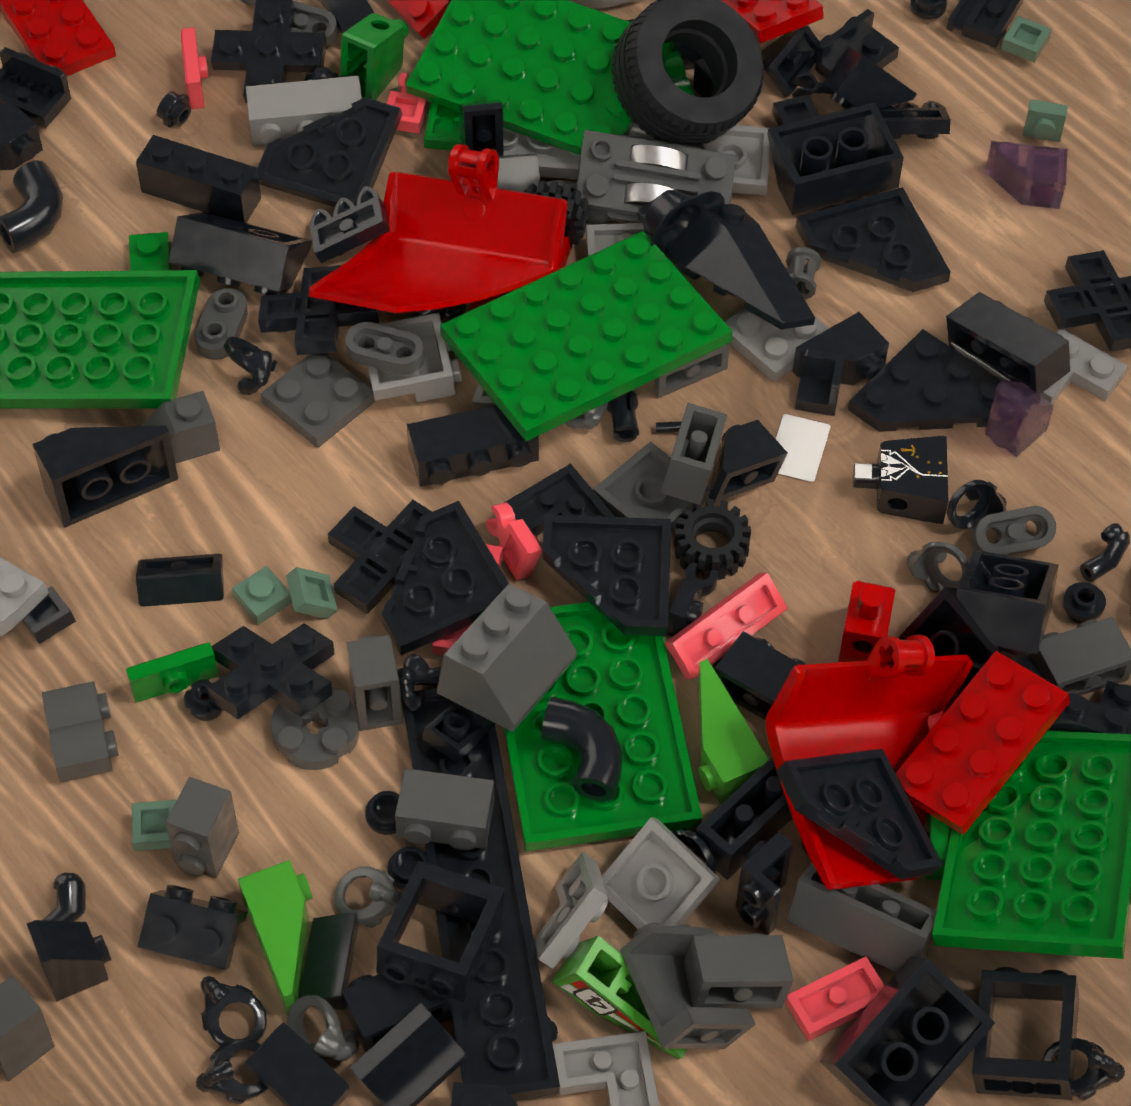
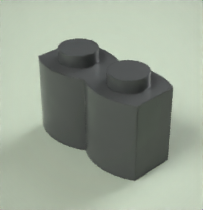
(78, 731)

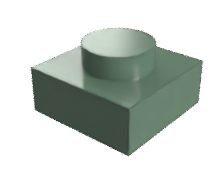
(1026, 39)
(1045, 120)
(311, 593)
(262, 595)
(149, 825)

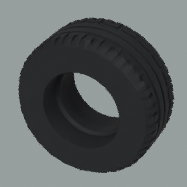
(653, 98)

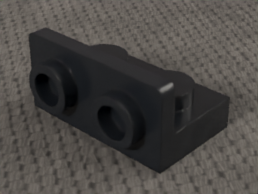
(861, 37)

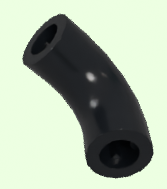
(38, 212)
(592, 740)

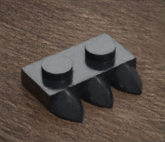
(910, 119)
(349, 225)

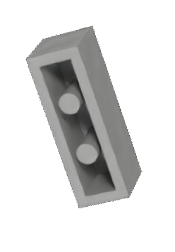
(287, 107)

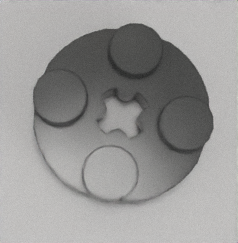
(320, 749)

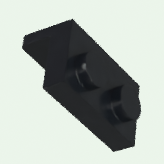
(33, 86)
(761, 882)
(191, 927)

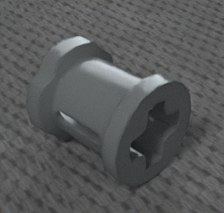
(802, 273)

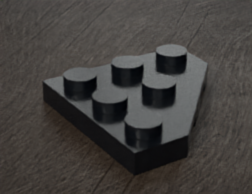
(332, 154)
(878, 239)
(927, 388)
(615, 566)
(442, 581)
(863, 806)

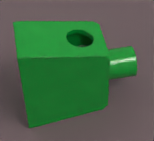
(373, 52)

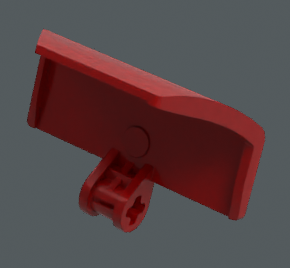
(451, 241)
(858, 709)

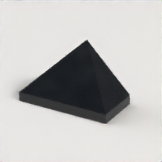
(790, 57)

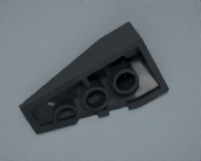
(740, 261)

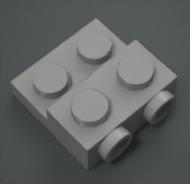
(435, 376)

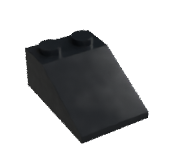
(103, 467)

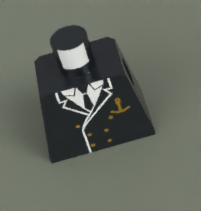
(909, 478)

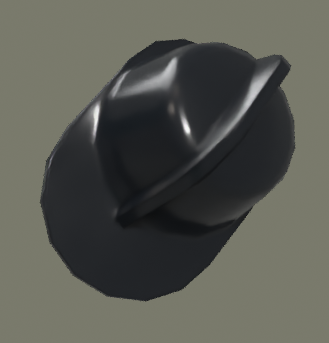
(673, 212)

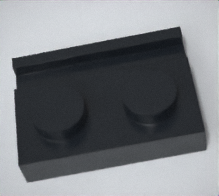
(983, 19)

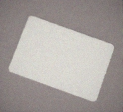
(981, 364)
(805, 445)

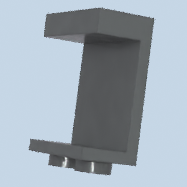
(659, 975)

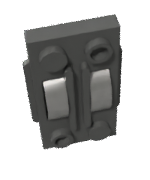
(628, 172)

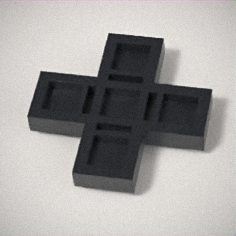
(270, 46)
(1095, 298)
(313, 318)
(376, 553)
(271, 671)

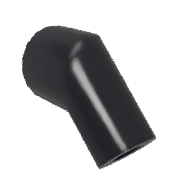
(1110, 557)
(70, 898)

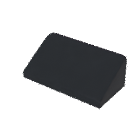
(180, 580)
(329, 957)
(296, 1071)

